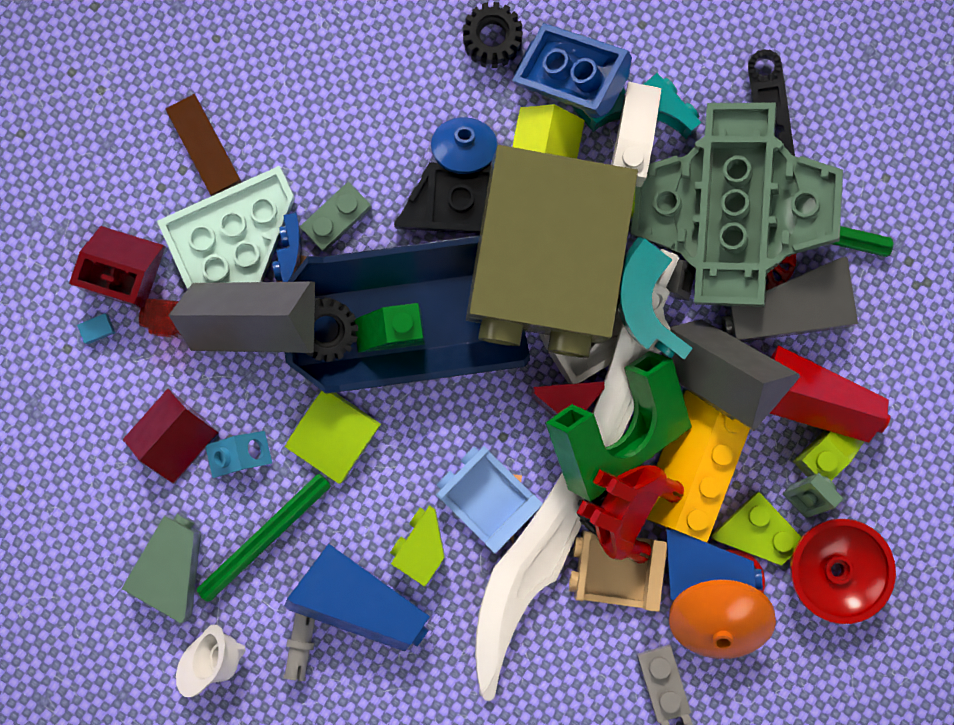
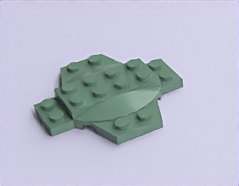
(738, 204)

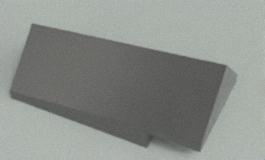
(247, 317)
(730, 373)

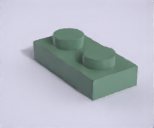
(335, 216)
(813, 495)

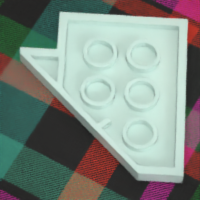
(230, 232)

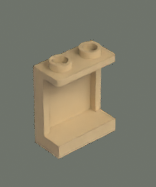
(617, 581)

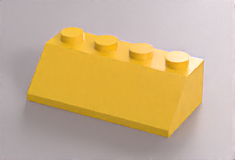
(704, 465)

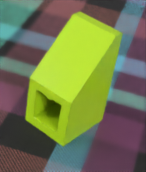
(422, 550)

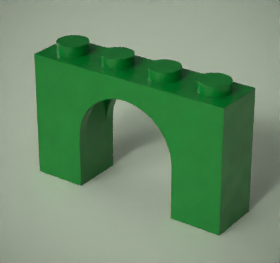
(656, 422)

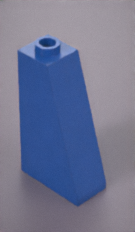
(356, 601)

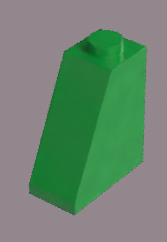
(390, 328)

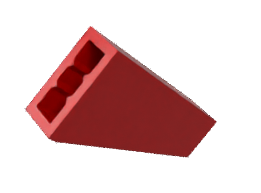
(830, 400)

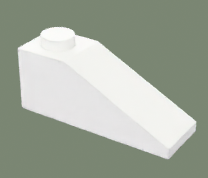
(637, 129)

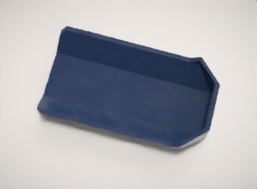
(425, 273)

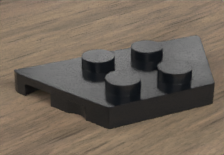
(446, 201)

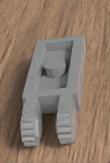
(664, 685)

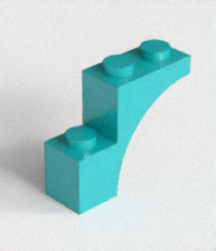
(671, 109)

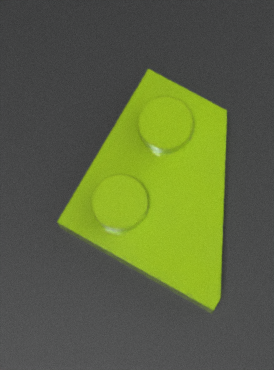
(759, 531)

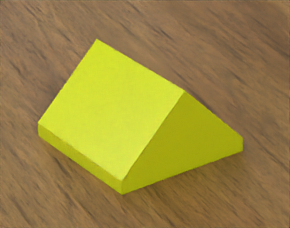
(548, 130)

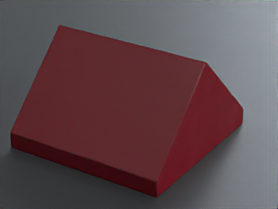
(559, 397)
(169, 436)

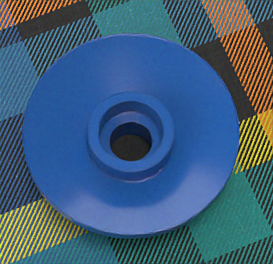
(464, 155)

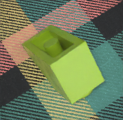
(828, 454)

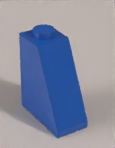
(697, 562)

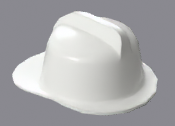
(208, 661)

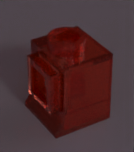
(156, 319)

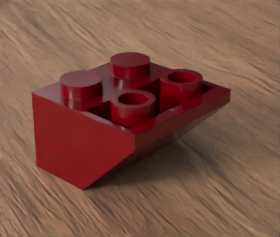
(117, 266)

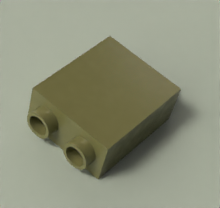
(551, 250)

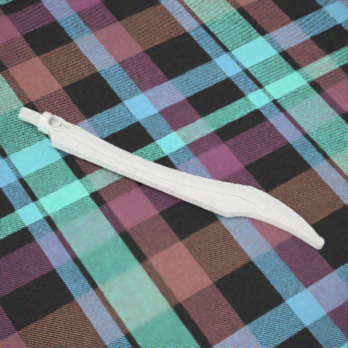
(547, 540)

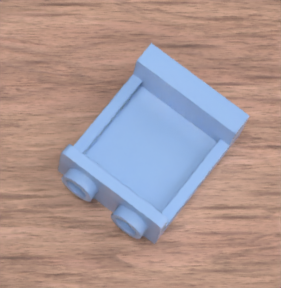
(488, 498)

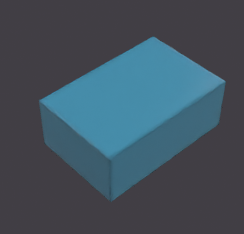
(96, 328)

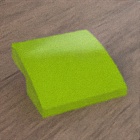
(332, 435)

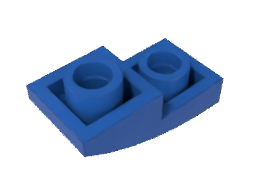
(289, 257)

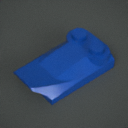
(574, 70)

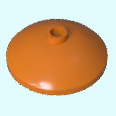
(722, 619)

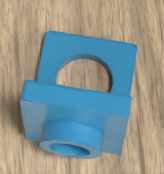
(233, 454)

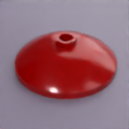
(865, 573)

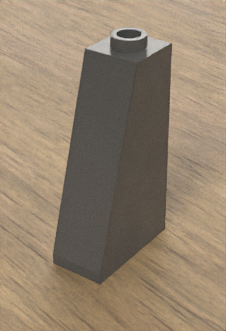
(800, 306)

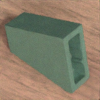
(168, 568)

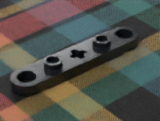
(771, 90)

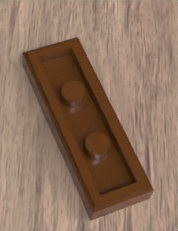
(203, 145)

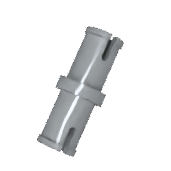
(299, 648)

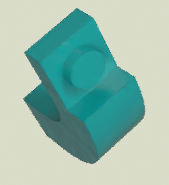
(640, 272)

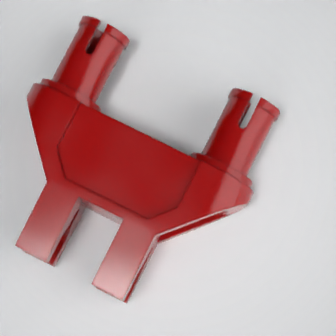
(627, 508)

